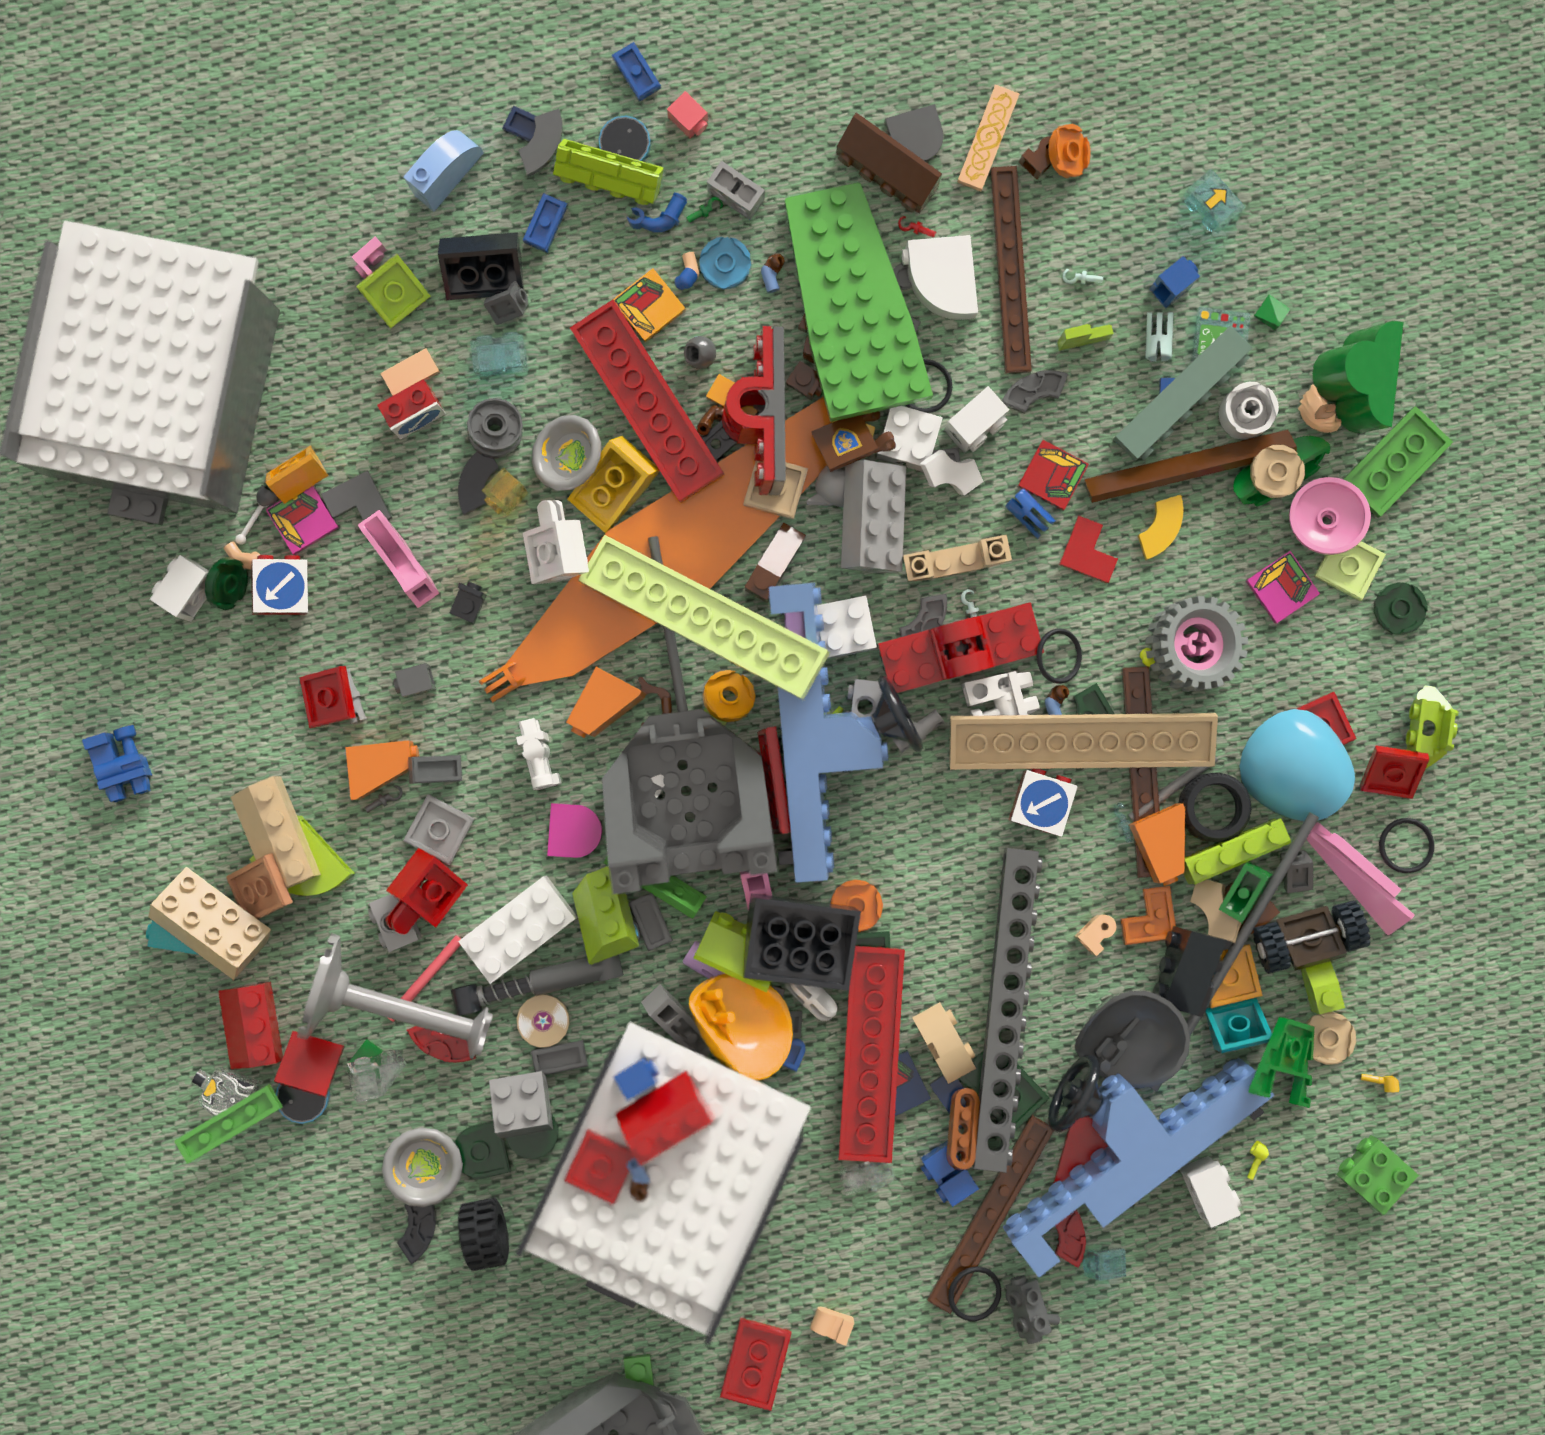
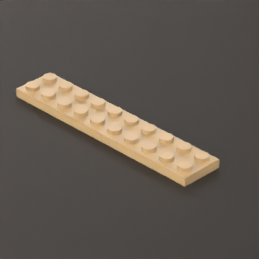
(1083, 741)

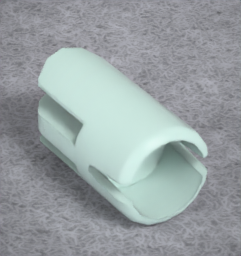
(1160, 341)

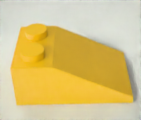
(615, 485)

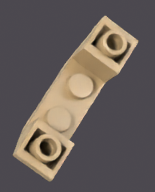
(957, 560)

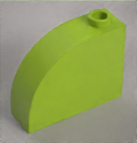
(331, 867)

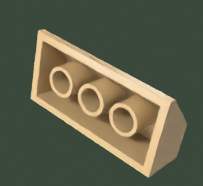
(275, 829)

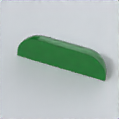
(1309, 449)

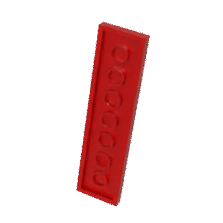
(647, 401)
(871, 1055)

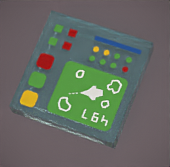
(1212, 323)

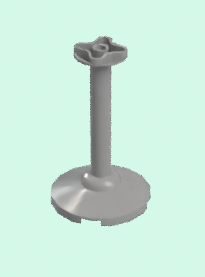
(333, 990)

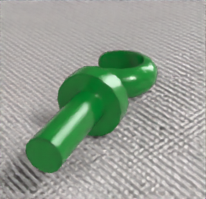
(703, 211)

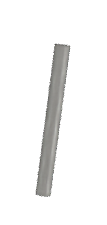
(1173, 787)

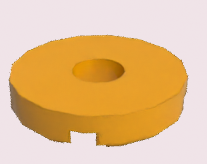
(719, 706)

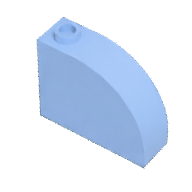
(442, 168)

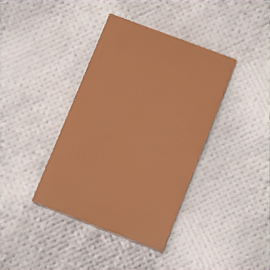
(259, 887)

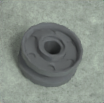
(490, 413)

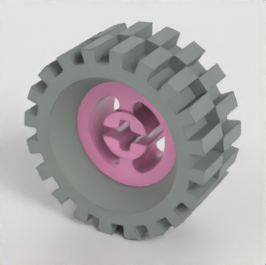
(1218, 642)

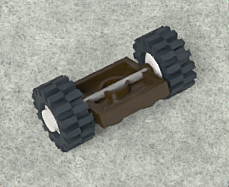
(1311, 937)

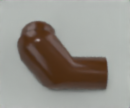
(706, 422)

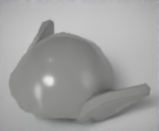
(829, 488)

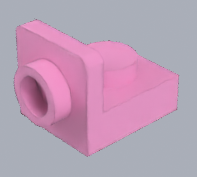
(369, 254)

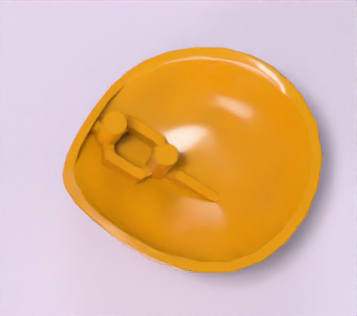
(742, 1025)

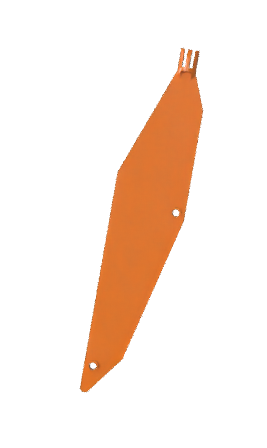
(695, 539)

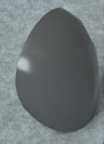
(1136, 1037)

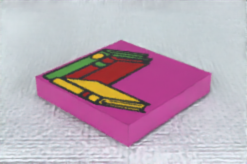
(302, 520)
(1282, 587)

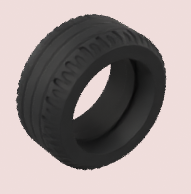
(1242, 807)

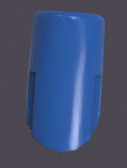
(1025, 508)

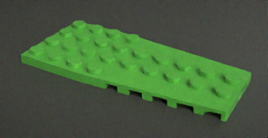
(853, 306)

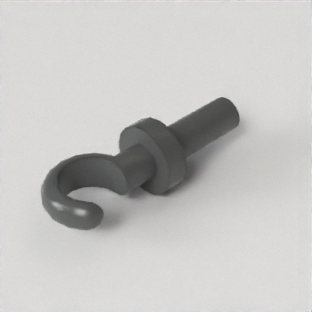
(383, 800)

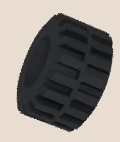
(483, 1234)

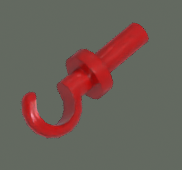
(917, 228)

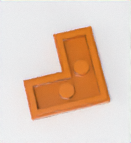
(1156, 922)

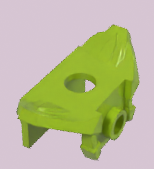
(1431, 707)

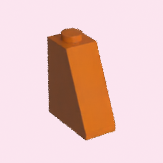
(602, 703)
(377, 765)
(1162, 843)

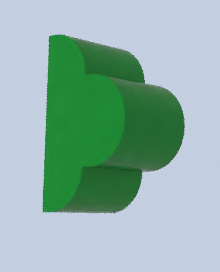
(1362, 377)

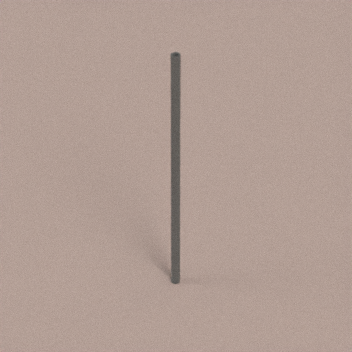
(671, 642)
(1256, 912)

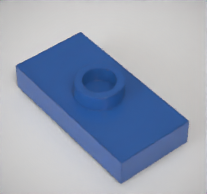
(636, 71)
(545, 223)

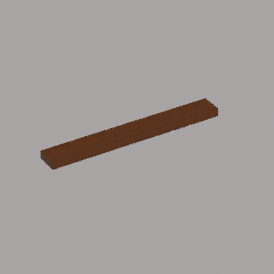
(1010, 270)
(1183, 467)
(1142, 779)
(991, 1212)

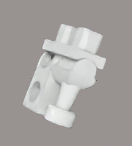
(1005, 692)
(537, 754)

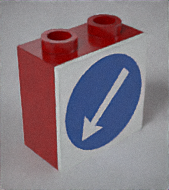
(411, 409)
(279, 585)
(1043, 802)

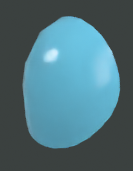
(1297, 766)

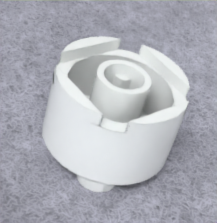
(1249, 396)

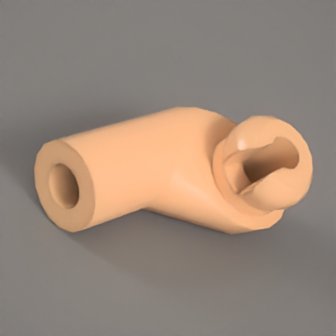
(234, 552)

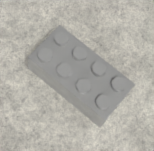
(873, 517)

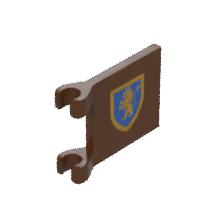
(850, 440)

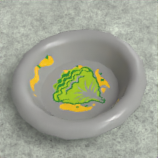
(566, 452)
(422, 1167)

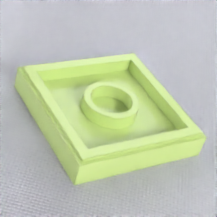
(1351, 570)

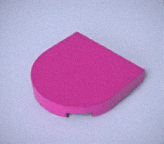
(573, 831)

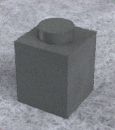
(414, 681)

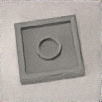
(439, 829)

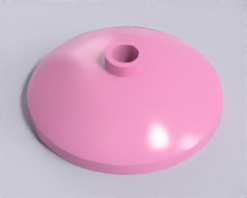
(1341, 504)

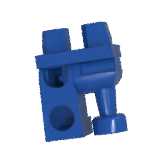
(115, 770)

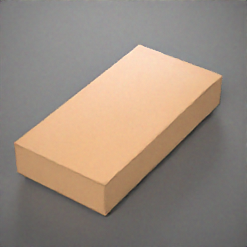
(410, 371)

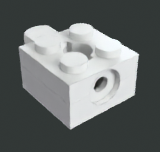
(556, 547)

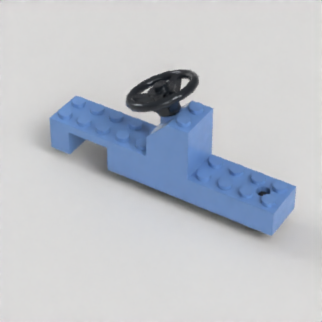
(826, 743)
(1139, 1147)

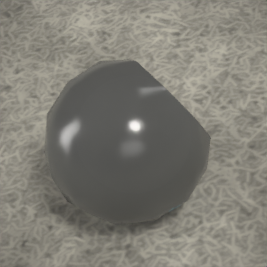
(700, 352)

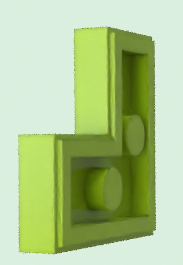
(1084, 335)

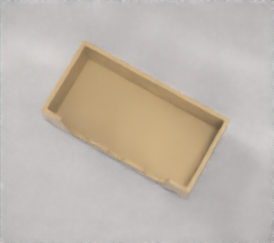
(209, 923)

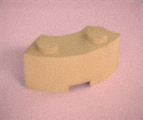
(944, 1042)

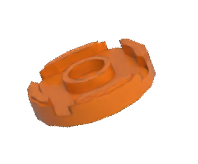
(1069, 151)
(863, 897)

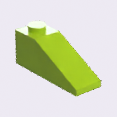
(1322, 988)

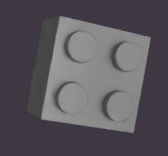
(520, 1104)

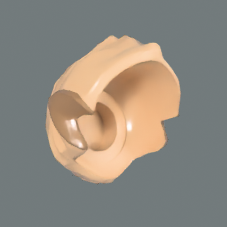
(1317, 412)

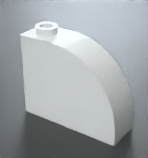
(943, 275)

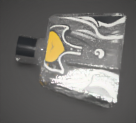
(223, 1088)

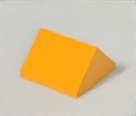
(296, 475)

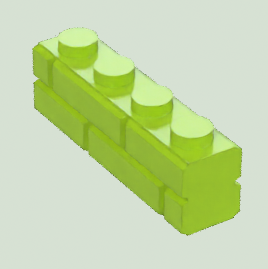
(608, 171)
(1236, 851)

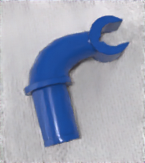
(667, 219)

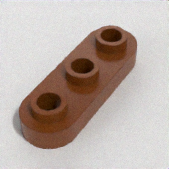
(968, 1118)

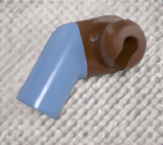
(770, 270)
(1055, 699)
(639, 1181)

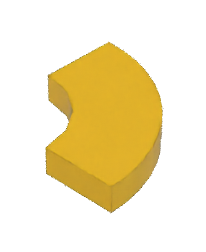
(1164, 527)

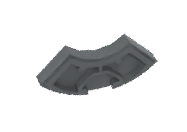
(544, 144)
(1034, 387)
(930, 615)

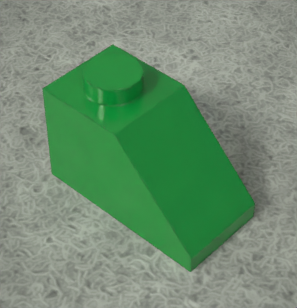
(1245, 891)

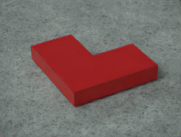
(1081, 555)

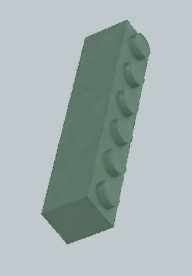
(1182, 393)

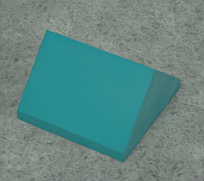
(1237, 1025)

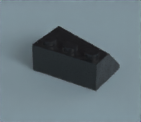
(1189, 969)

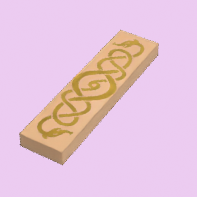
(988, 138)

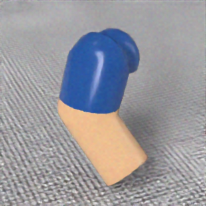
(689, 274)

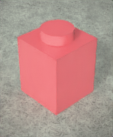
(688, 115)

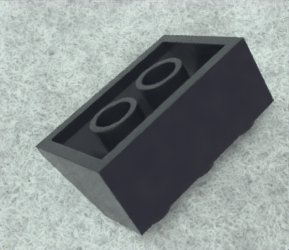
(480, 265)

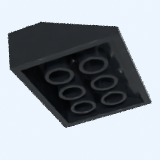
(800, 942)

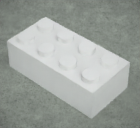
(518, 929)

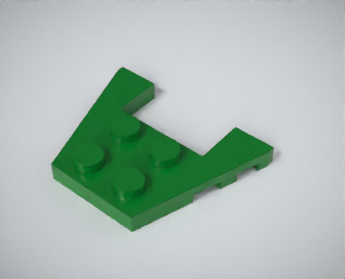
(1286, 1052)

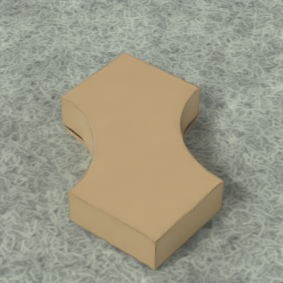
(1209, 897)

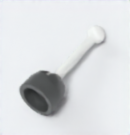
(265, 498)

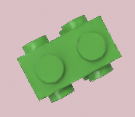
(1376, 1174)

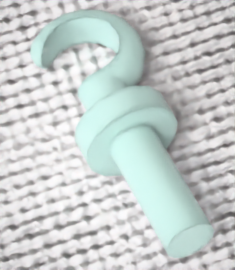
(1083, 277)
(972, 610)

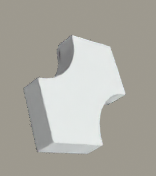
(961, 475)

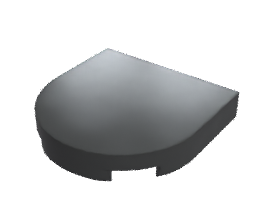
(918, 131)

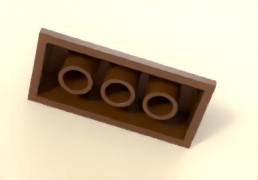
(888, 164)

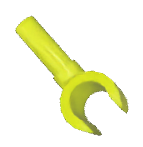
(1260, 1152)

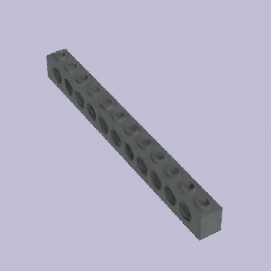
(1001, 1157)

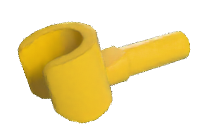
(1390, 1083)

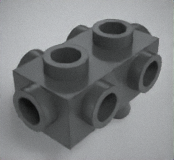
(1029, 1309)

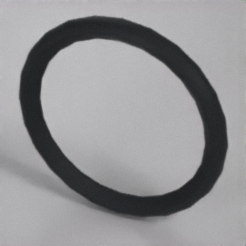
(948, 393)
(1039, 656)
(1382, 845)
(953, 1285)

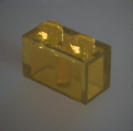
(504, 492)

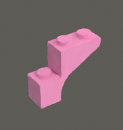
(399, 558)

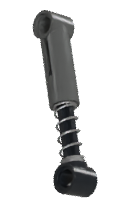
(539, 982)

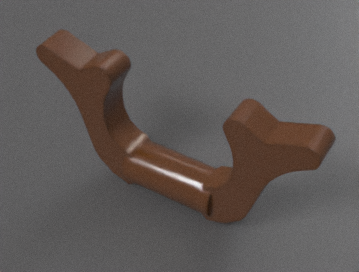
(666, 703)

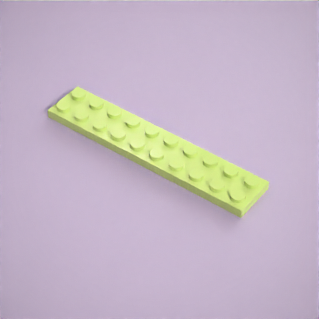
(705, 617)

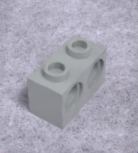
(735, 190)

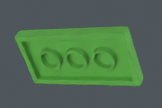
(1398, 460)

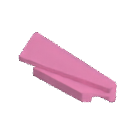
(1362, 879)

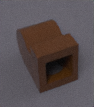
(1039, 161)

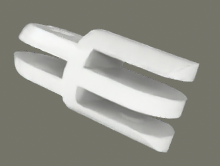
(815, 1000)

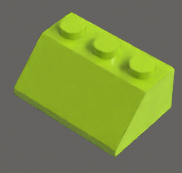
(603, 917)
(725, 948)

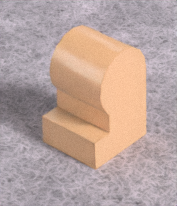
(1095, 931)
(832, 1324)

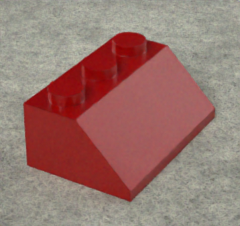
(251, 1025)
(664, 1117)

